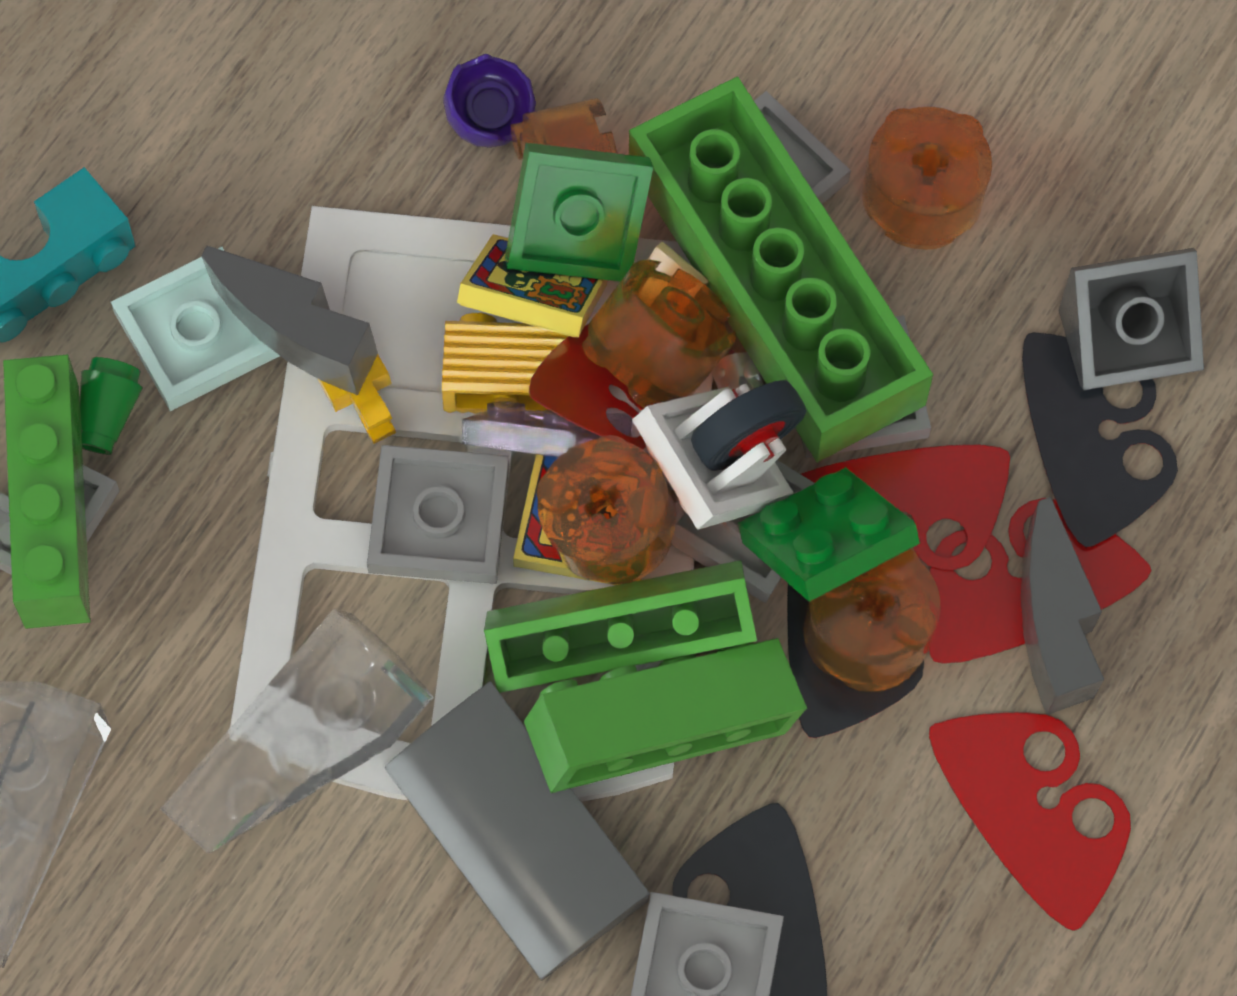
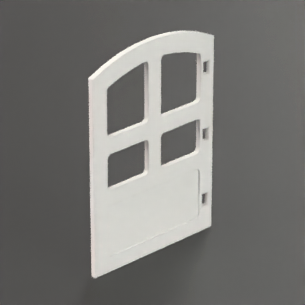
(405, 283)

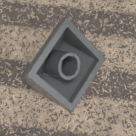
(1134, 318)

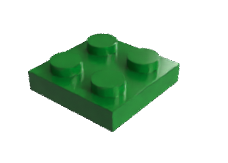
(578, 212)
(828, 533)

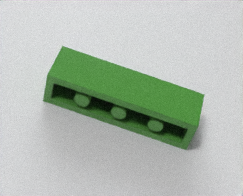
(46, 492)
(619, 626)
(662, 713)

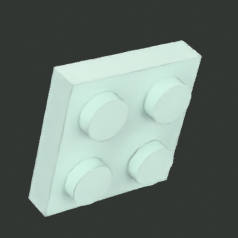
(188, 335)

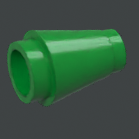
(106, 402)

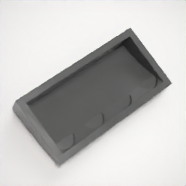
(523, 850)

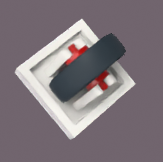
(723, 448)

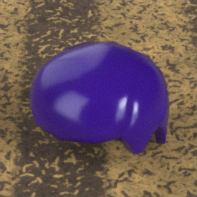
(486, 99)

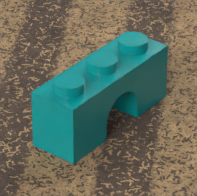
(84, 238)

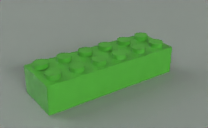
(780, 267)

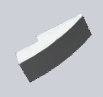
(294, 319)
(1057, 614)

